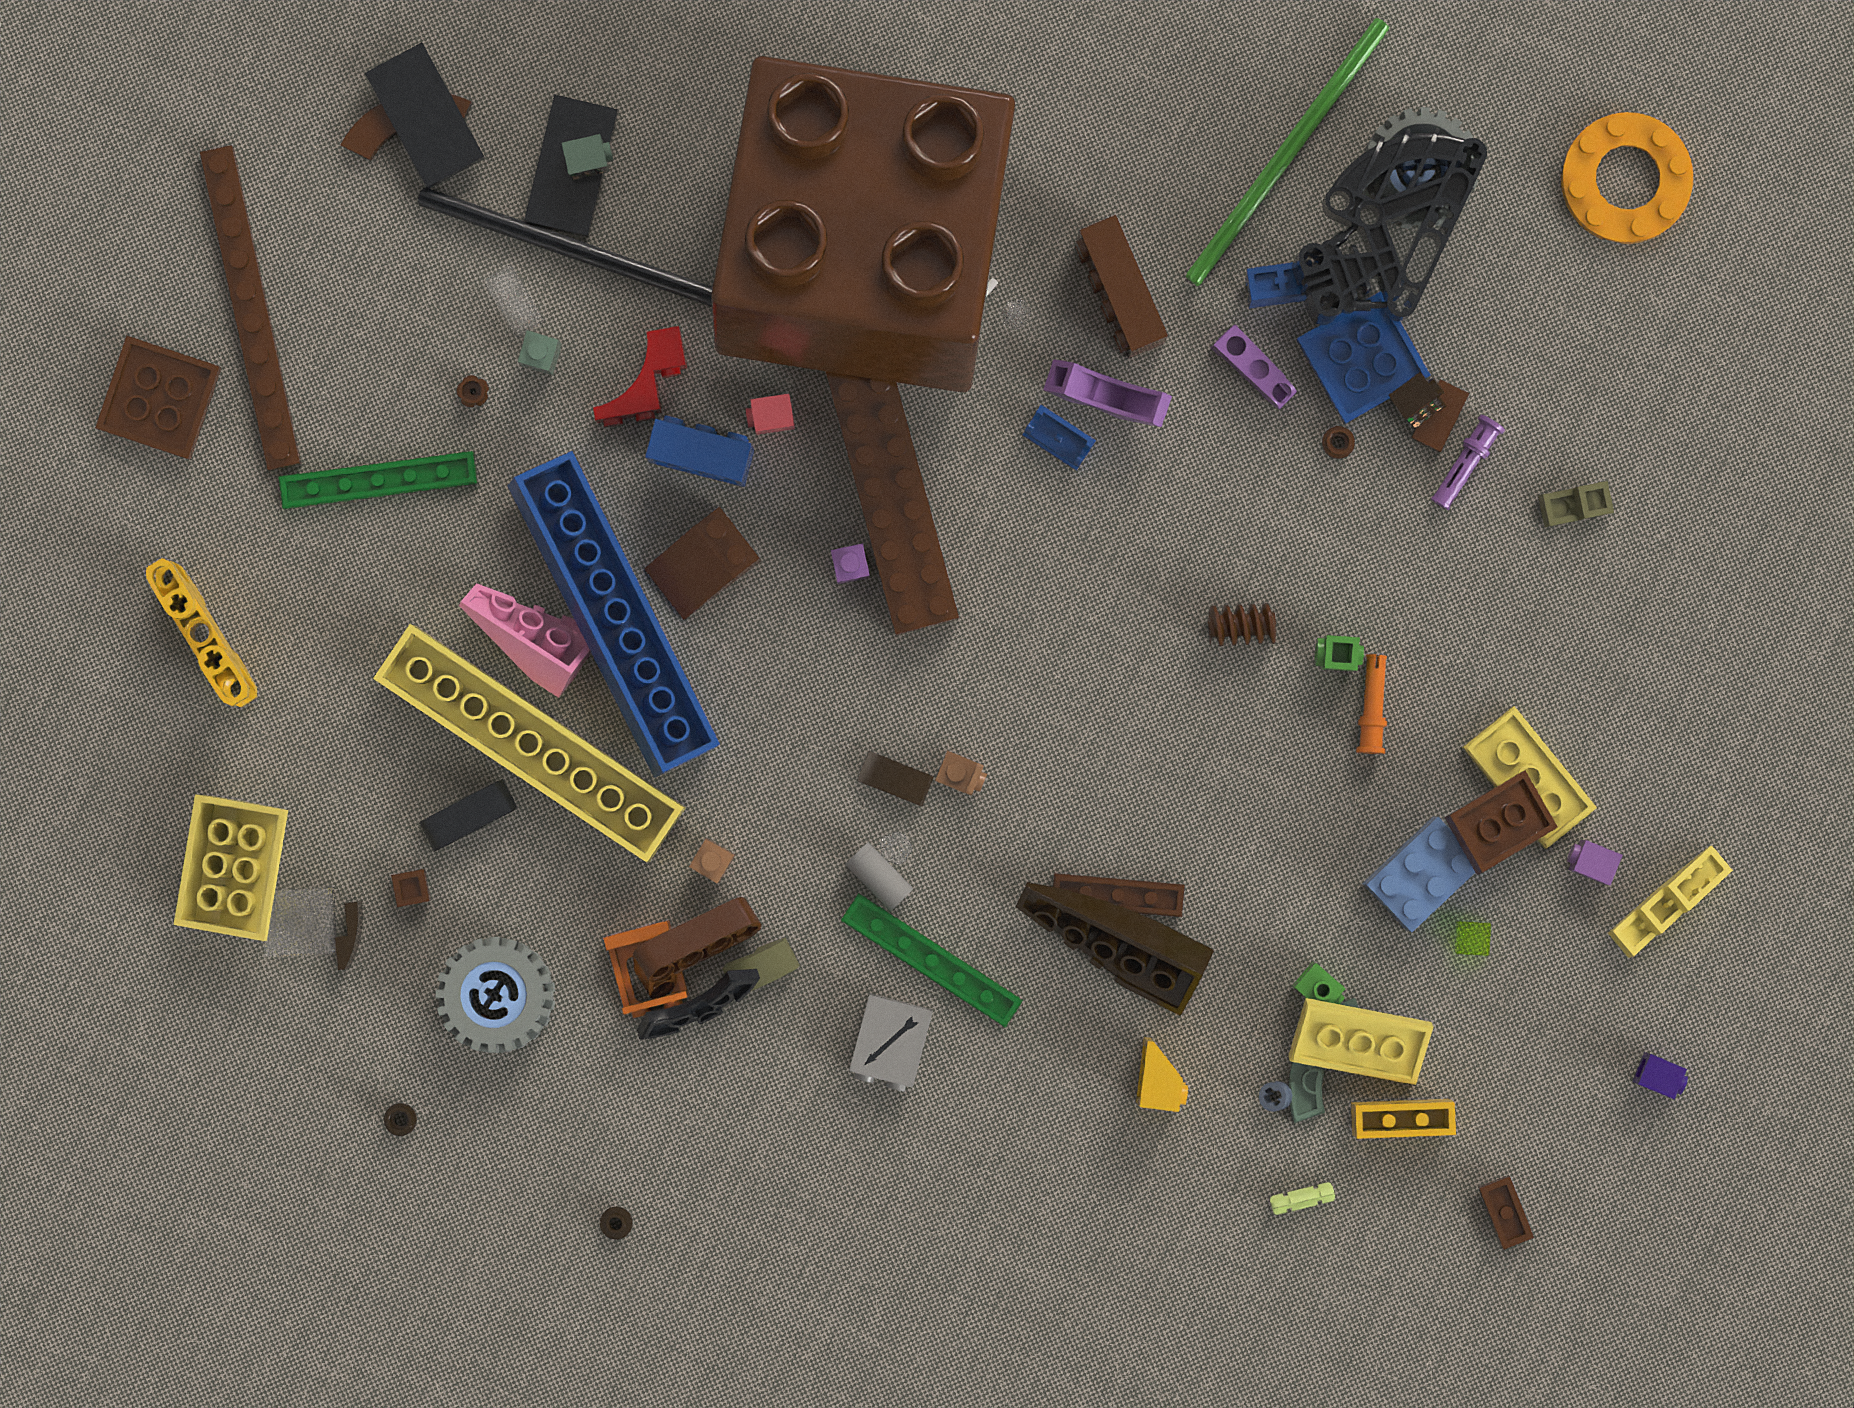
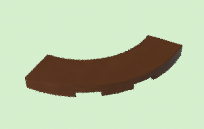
(376, 129)

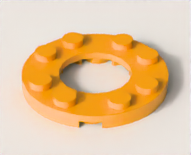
(1593, 210)

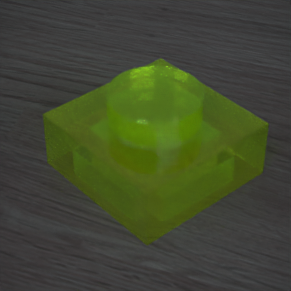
(1472, 938)

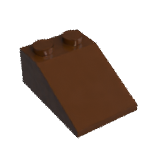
(702, 563)

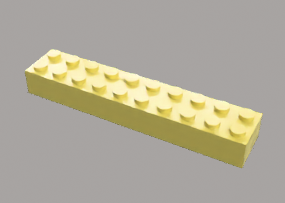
(529, 743)

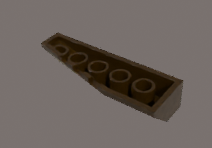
(1129, 945)

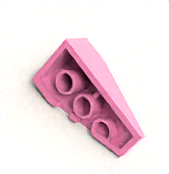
(539, 644)

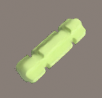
(1302, 1198)

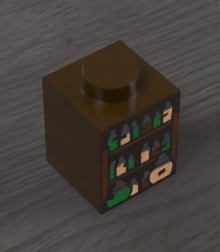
(1418, 399)

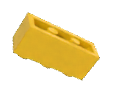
(1403, 1118)

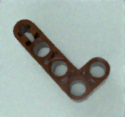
(691, 943)

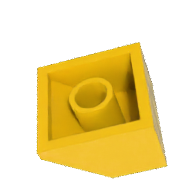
(1159, 1081)

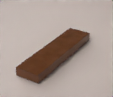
(1135, 895)

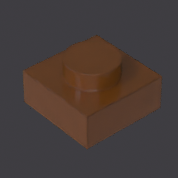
(411, 887)

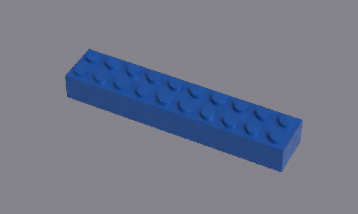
(613, 614)

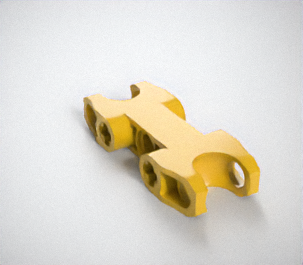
(196, 614)

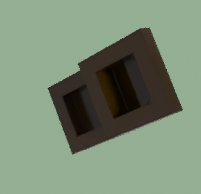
(895, 778)
(348, 945)

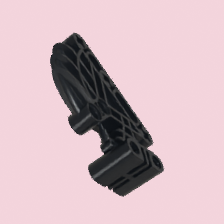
(1339, 275)

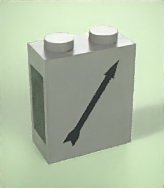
(890, 1042)

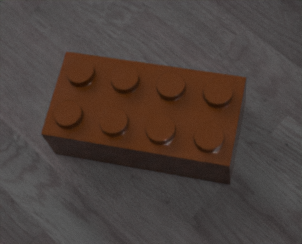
(1121, 287)

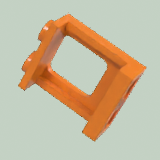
(621, 948)

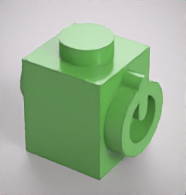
(1338, 653)

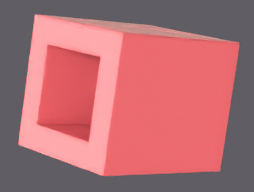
(770, 414)

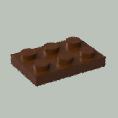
(1501, 822)

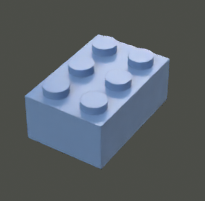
(1420, 874)

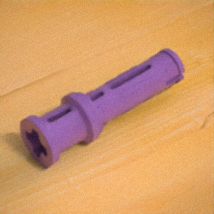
(1475, 448)

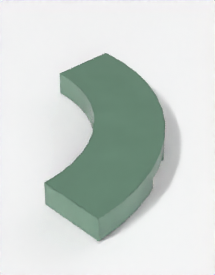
(1306, 1086)

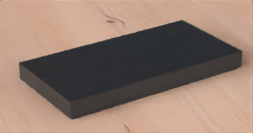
(424, 115)
(555, 197)

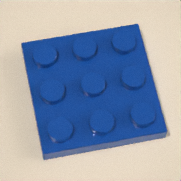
(1361, 359)

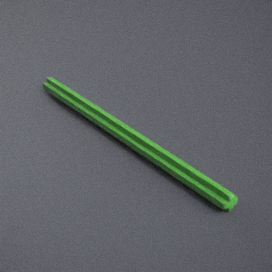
(1287, 151)

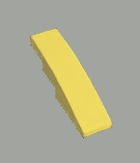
(1670, 901)

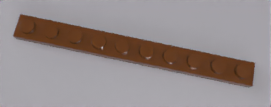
(250, 308)

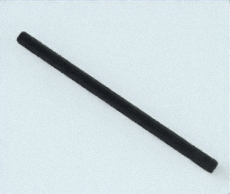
(565, 246)

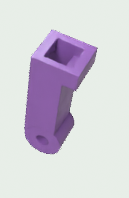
(1254, 366)

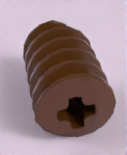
(1241, 624)

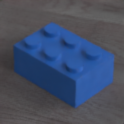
(700, 451)

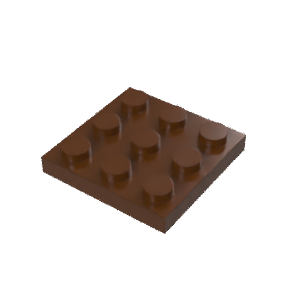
(158, 397)

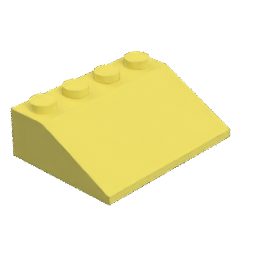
(230, 867)

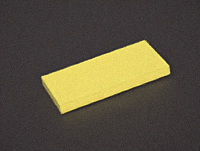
(1513, 746)
(1360, 1041)

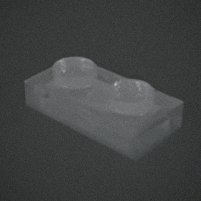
(514, 300)

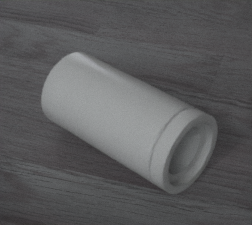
(879, 876)

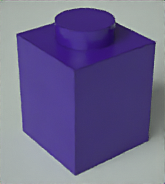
(1660, 1076)

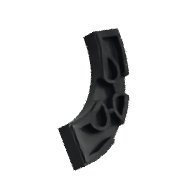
(730, 987)

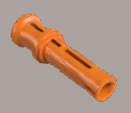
(1372, 721)

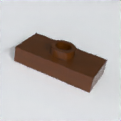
(1505, 1212)

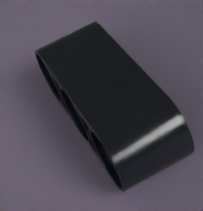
(468, 815)

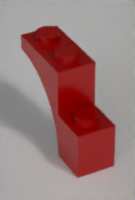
(642, 400)

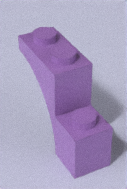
(1107, 394)

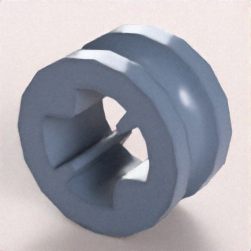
(1265, 1092)

